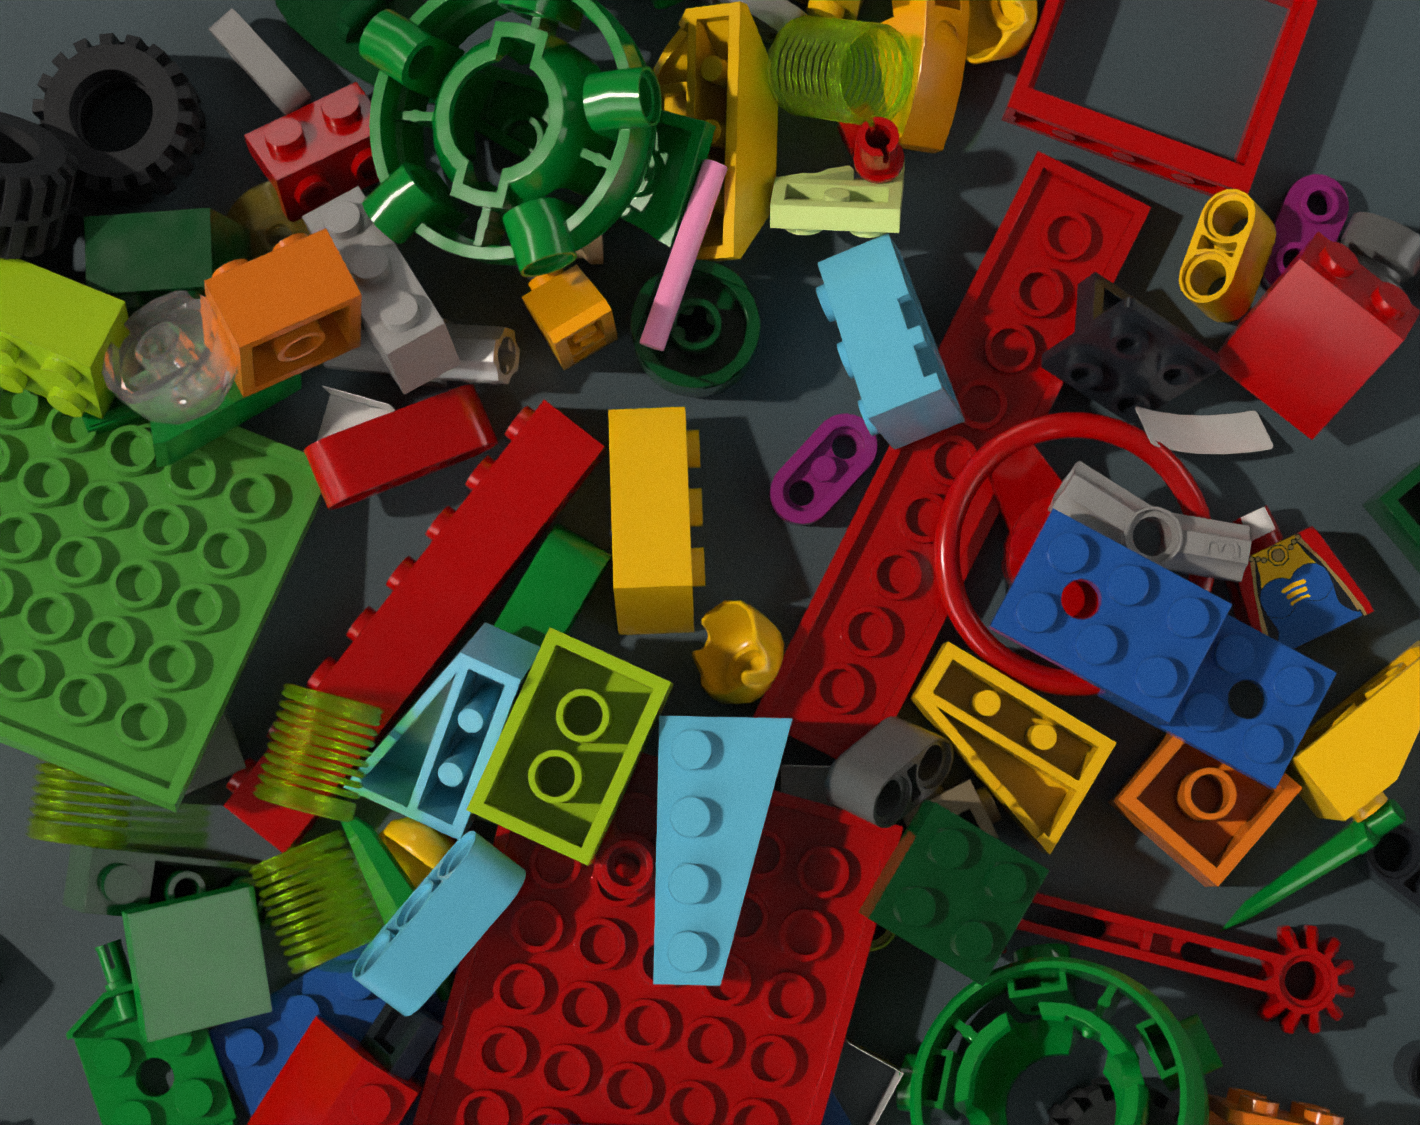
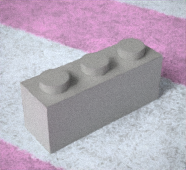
(394, 304)

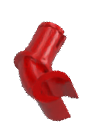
(875, 149)

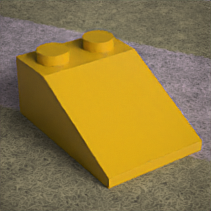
(1361, 743)

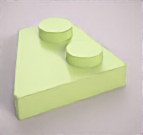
(836, 203)

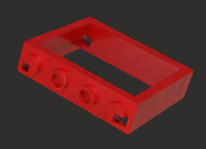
(1146, 149)

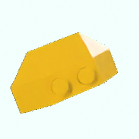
(720, 76)

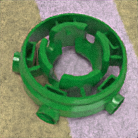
(593, 143)
(1044, 984)

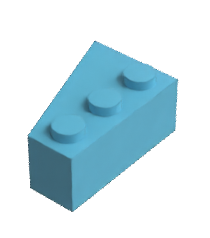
(887, 343)
(447, 737)

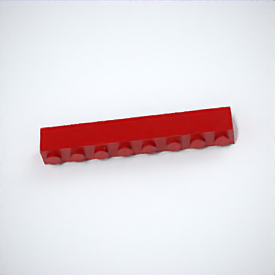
(437, 596)

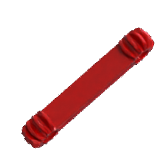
(1162, 946)

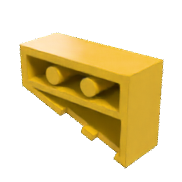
(653, 520)
(1013, 741)

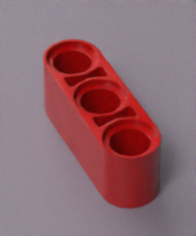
(400, 446)

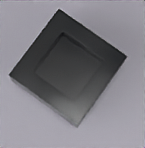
(400, 1040)

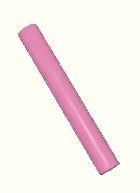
(683, 255)

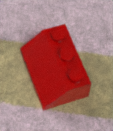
(335, 1083)

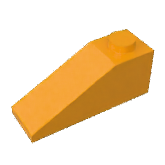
(570, 315)

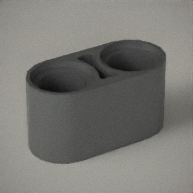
(889, 771)

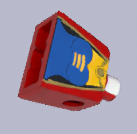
(1293, 585)

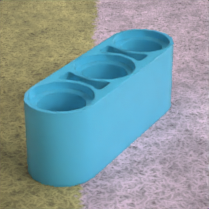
(439, 923)

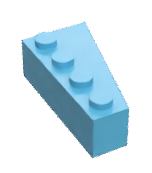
(710, 819)

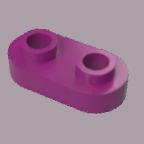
(1297, 224)
(822, 470)

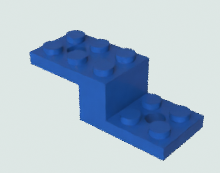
(1162, 649)

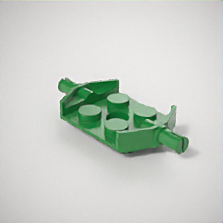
(115, 1052)

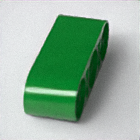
(554, 586)

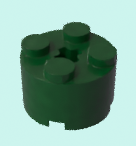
(713, 361)

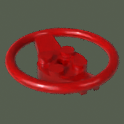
(1024, 491)

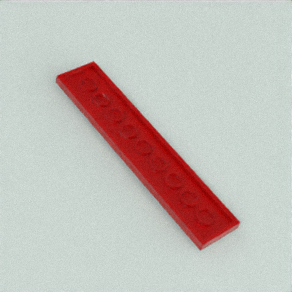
(881, 591)

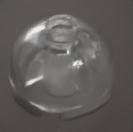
(172, 361)

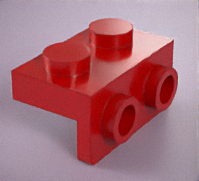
(317, 151)

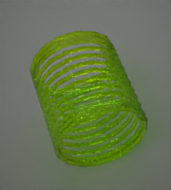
(844, 34)
(300, 721)
(49, 802)
(328, 916)

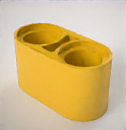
(1217, 255)

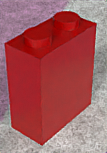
(1317, 335)

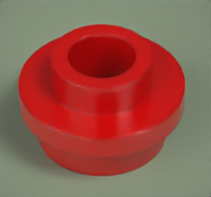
(606, 870)

